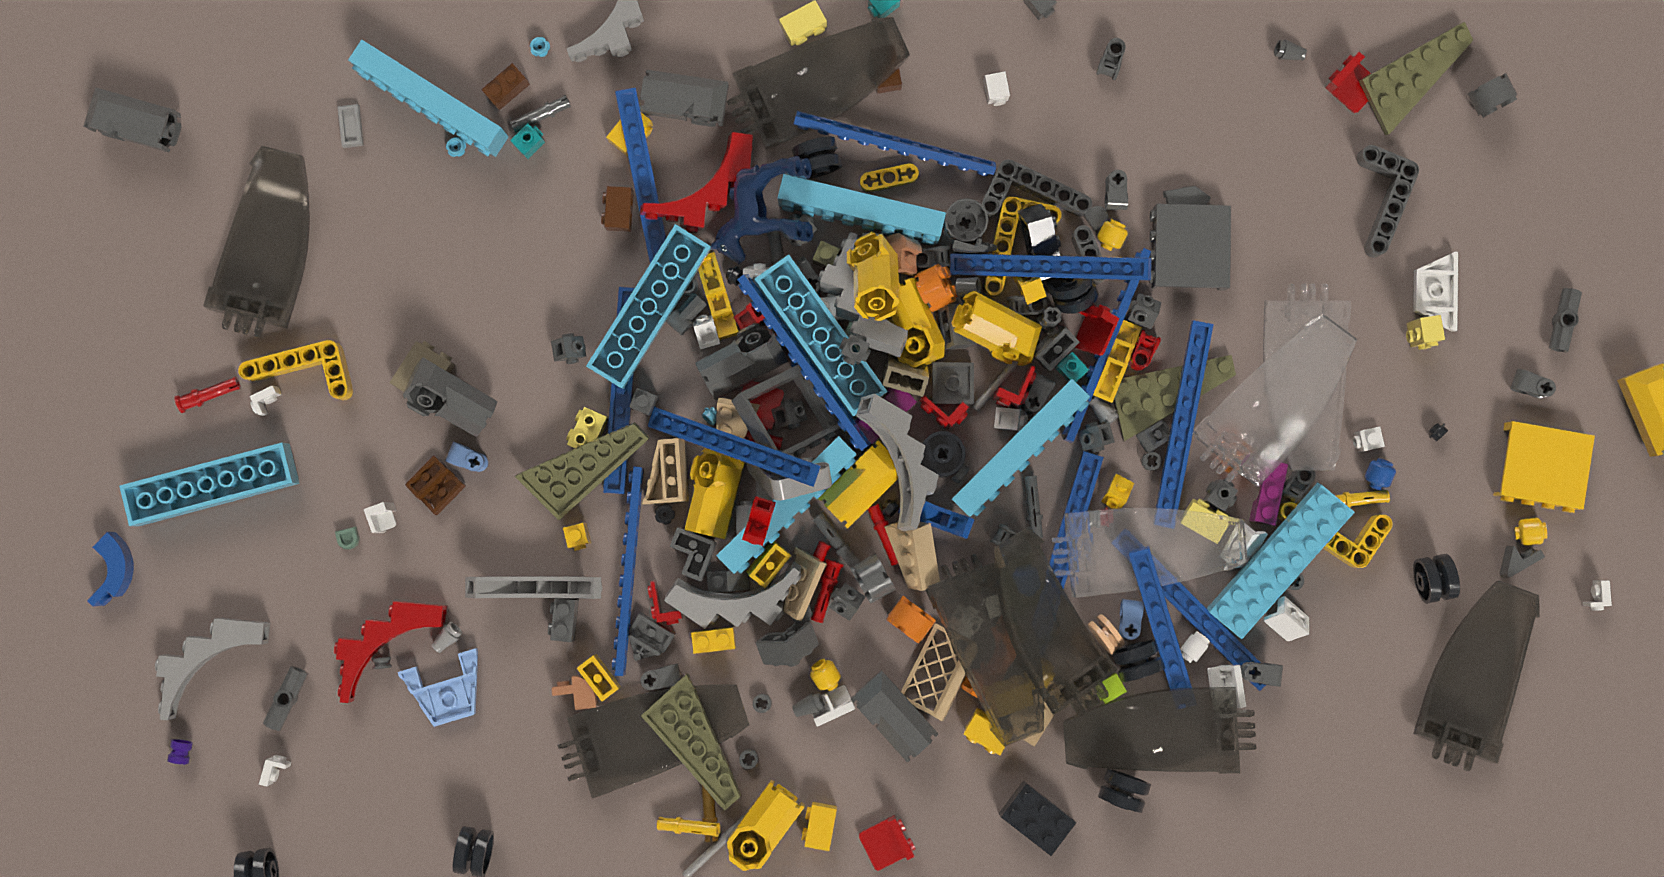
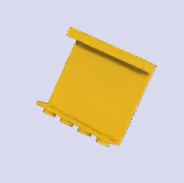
(1546, 466)

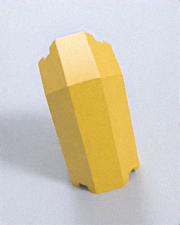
(874, 277)
(997, 328)
(924, 338)
(1646, 403)
(861, 486)
(714, 494)
(763, 827)

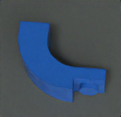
(946, 520)
(119, 568)

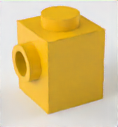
(577, 536)

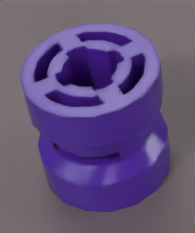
(179, 751)

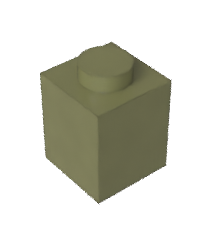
(825, 254)

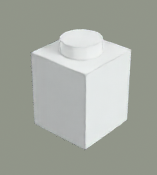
(996, 88)

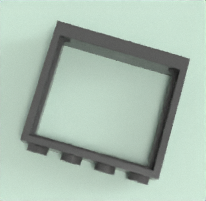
(817, 404)

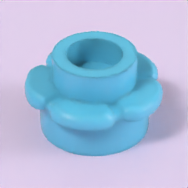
(539, 41)
(450, 146)
(710, 415)

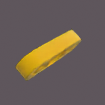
(873, 176)

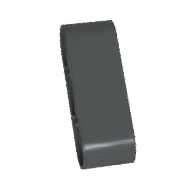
(1089, 244)

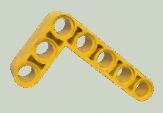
(1008, 237)
(301, 362)
(1359, 545)

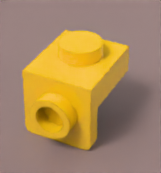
(1117, 492)

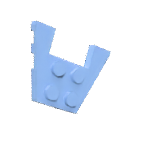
(449, 698)

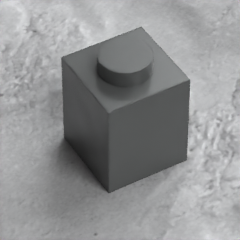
(1041, 8)
(643, 402)

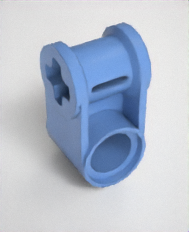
(464, 456)
(1130, 614)

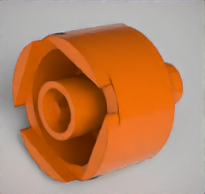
(936, 287)
(910, 619)

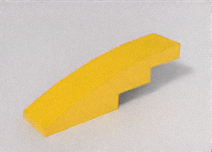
(717, 297)
(1117, 361)

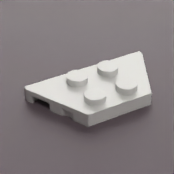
(1438, 290)

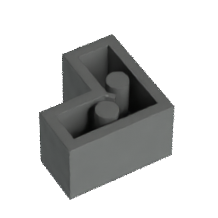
(699, 550)
(787, 646)

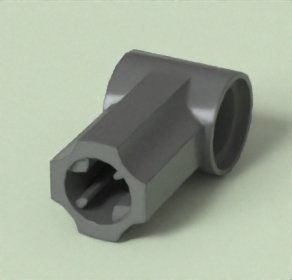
(683, 317)
(1049, 318)

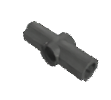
(1567, 307)
(279, 710)

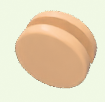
(1107, 636)

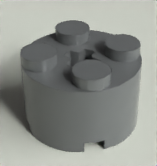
(1491, 94)
(872, 578)

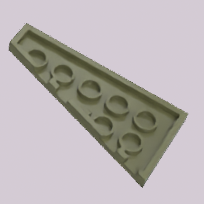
(1406, 80)
(1153, 395)
(574, 474)
(688, 733)

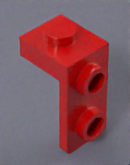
(670, 617)

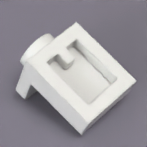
(705, 331)
(265, 396)
(1010, 419)
(1368, 439)
(1602, 595)
(270, 772)

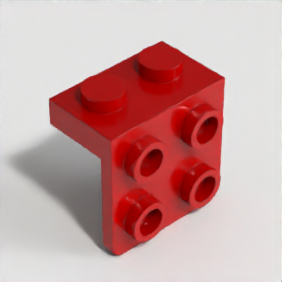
(1346, 83)
(1096, 329)
(1008, 399)
(767, 402)
(942, 419)
(886, 843)

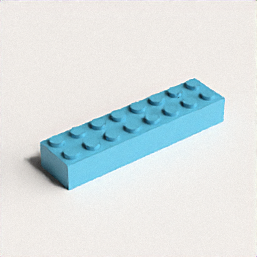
(427, 99)
(860, 209)
(649, 306)
(817, 332)
(1020, 448)
(209, 484)
(739, 552)
(1280, 560)

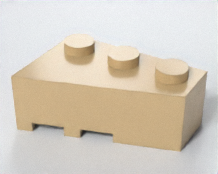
(669, 473)
(915, 555)

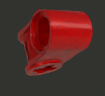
(1145, 347)

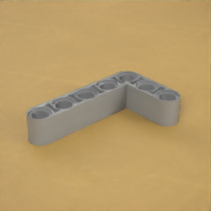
(784, 488)

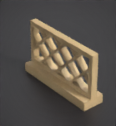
(952, 686)

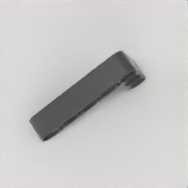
(1033, 189)
(1391, 197)

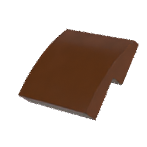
(435, 485)

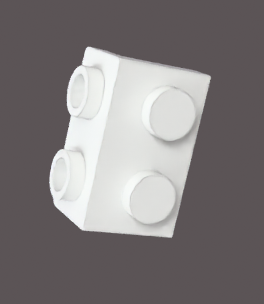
(1228, 677)

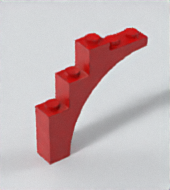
(713, 195)
(376, 633)

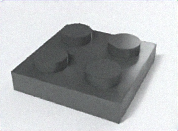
(952, 383)

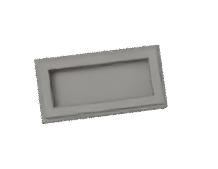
(350, 126)

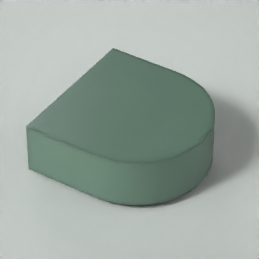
(347, 538)

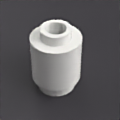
(1194, 647)

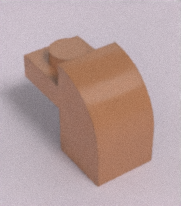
(907, 249)
(583, 694)

